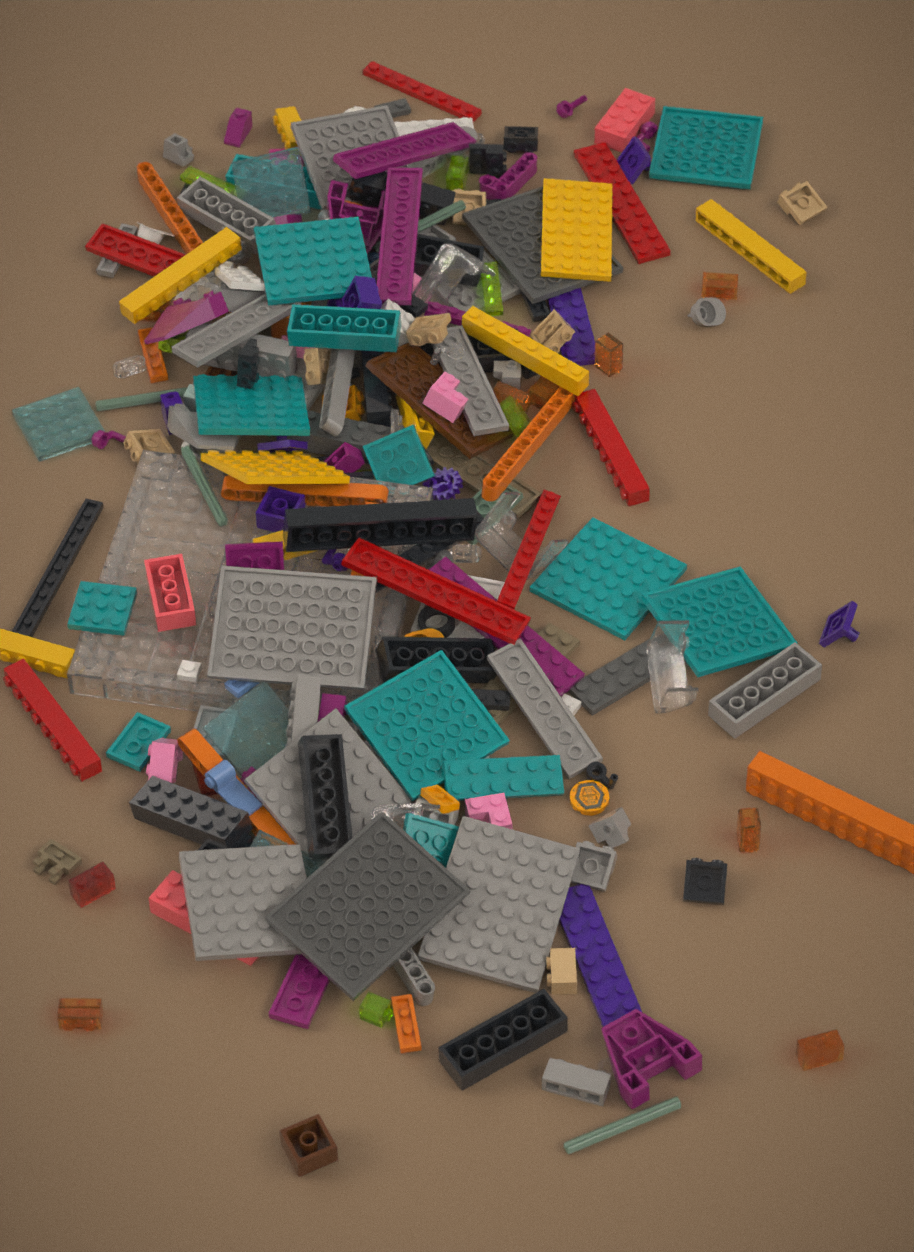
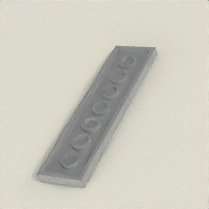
(230, 330)
(482, 408)
(544, 708)

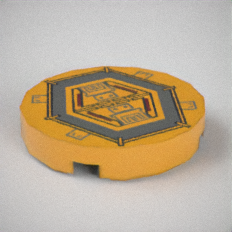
(589, 797)

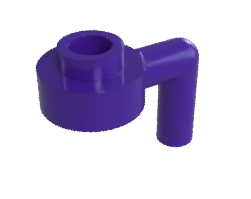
(335, 560)

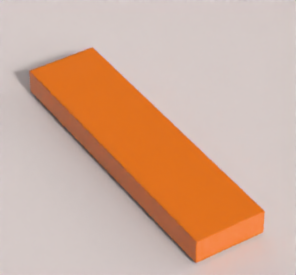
(154, 358)

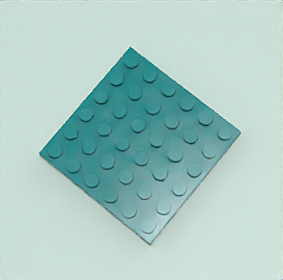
(706, 147)
(310, 259)
(269, 408)
(604, 577)
(726, 620)
(425, 720)

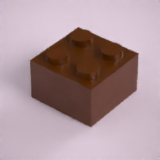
(308, 1145)

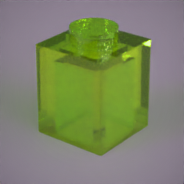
(375, 1010)

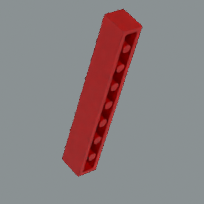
(611, 448)
(52, 720)

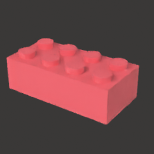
(624, 119)
(170, 592)

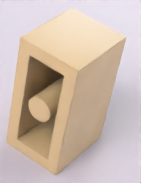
(563, 971)

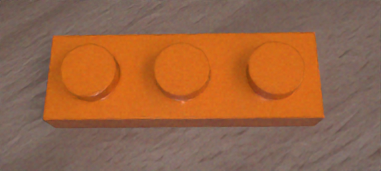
(406, 1023)

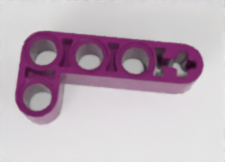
(511, 180)

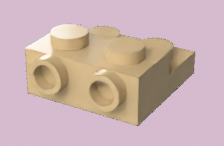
(472, 199)
(801, 202)
(428, 329)
(553, 332)
(316, 365)
(146, 440)

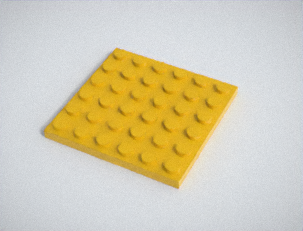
(274, 467)

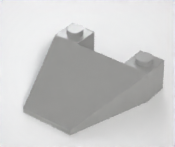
(184, 425)

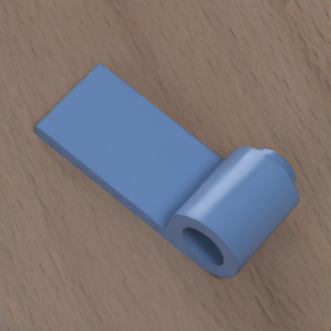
(224, 782)

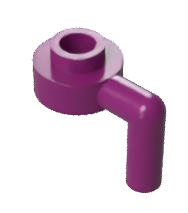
(565, 109)
(648, 130)
(101, 438)

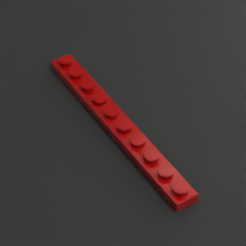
(528, 549)

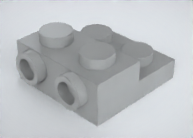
(594, 865)

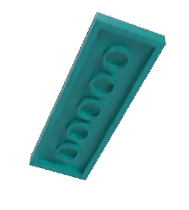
(511, 775)

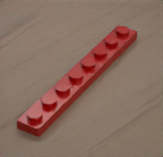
(421, 91)

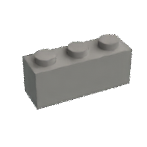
(576, 1081)

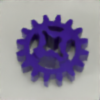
(442, 484)

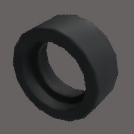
(428, 612)

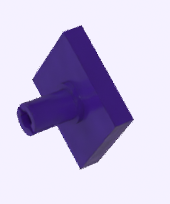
(634, 160)
(282, 444)
(839, 625)

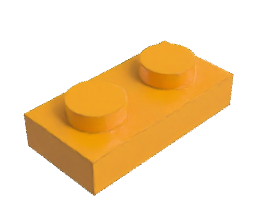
(438, 796)

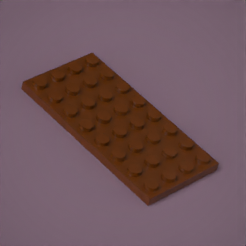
(411, 377)

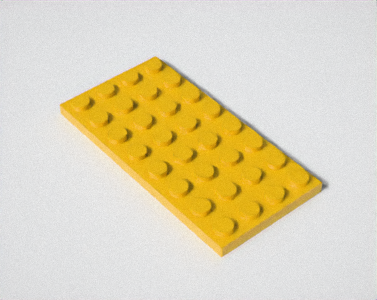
(576, 230)

